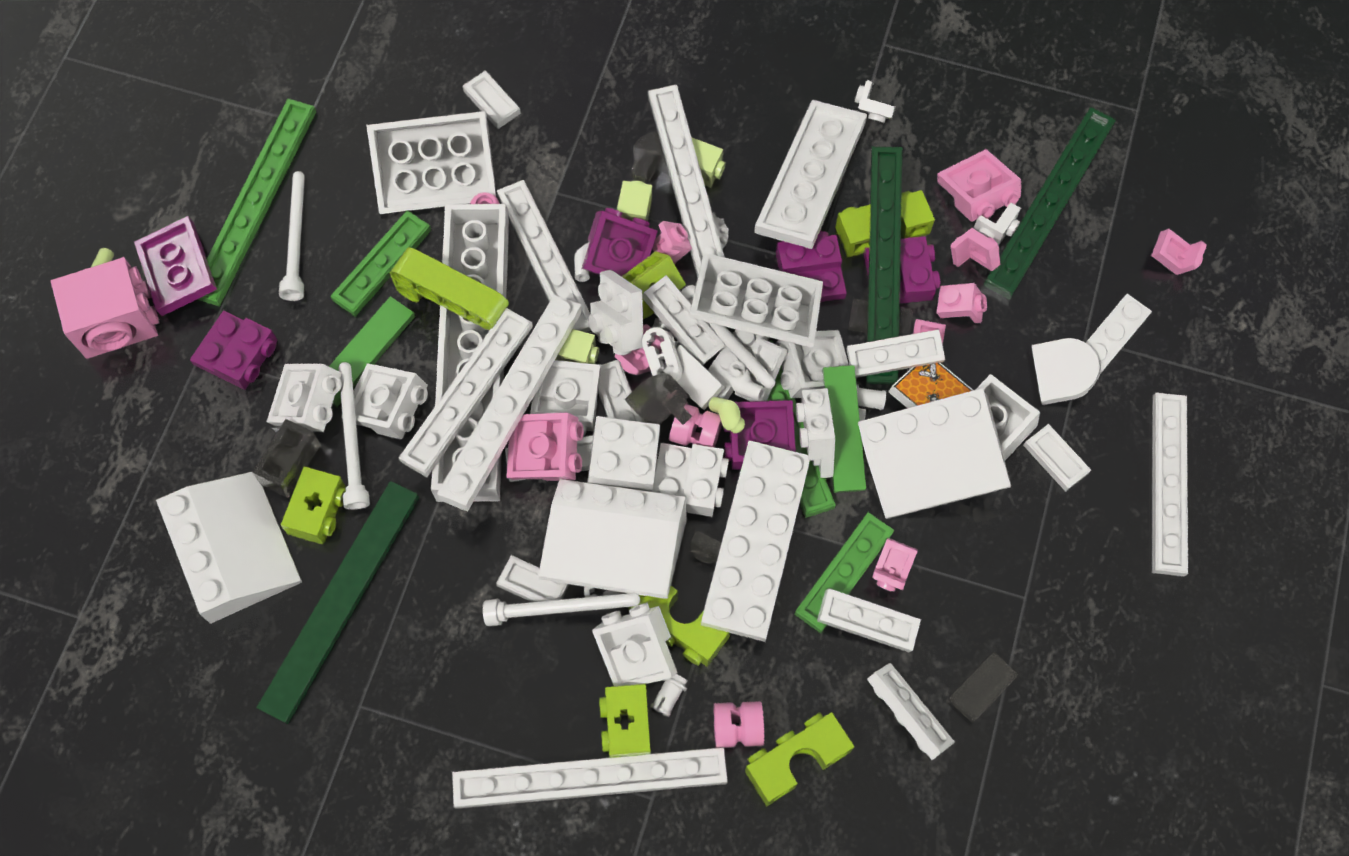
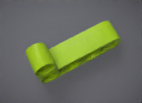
(423, 276)

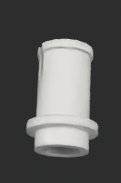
(871, 398)
(669, 694)

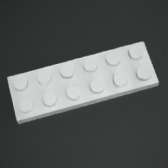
(811, 174)
(756, 541)

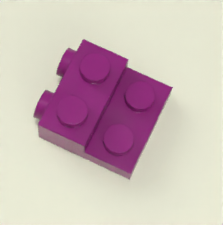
(617, 243)
(819, 263)
(916, 273)
(235, 349)
(766, 424)

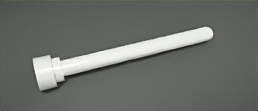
(291, 286)
(736, 347)
(355, 496)
(497, 612)

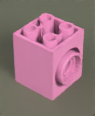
(105, 307)

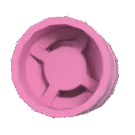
(686, 433)
(750, 726)

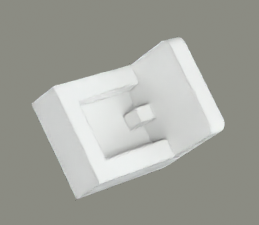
(877, 110)
(1004, 226)

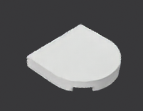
(1065, 369)

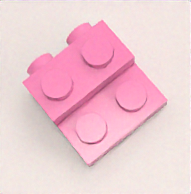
(980, 185)
(545, 447)

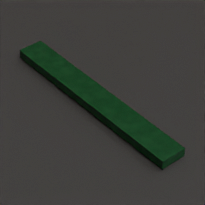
(1049, 203)
(884, 251)
(338, 603)

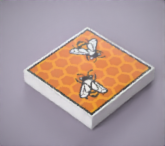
(927, 384)

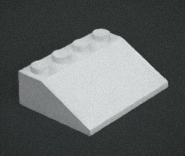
(431, 161)
(757, 300)
(934, 453)
(613, 538)
(228, 544)

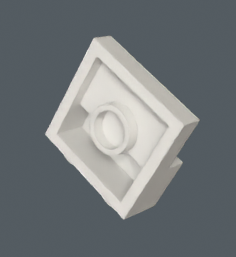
(618, 315)
(804, 364)
(569, 389)
(305, 396)
(388, 399)
(818, 429)
(691, 474)
(635, 646)

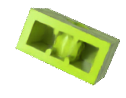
(650, 272)
(310, 490)
(624, 701)

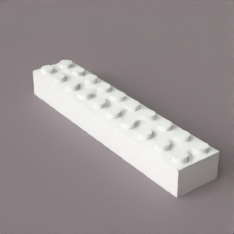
(477, 247)

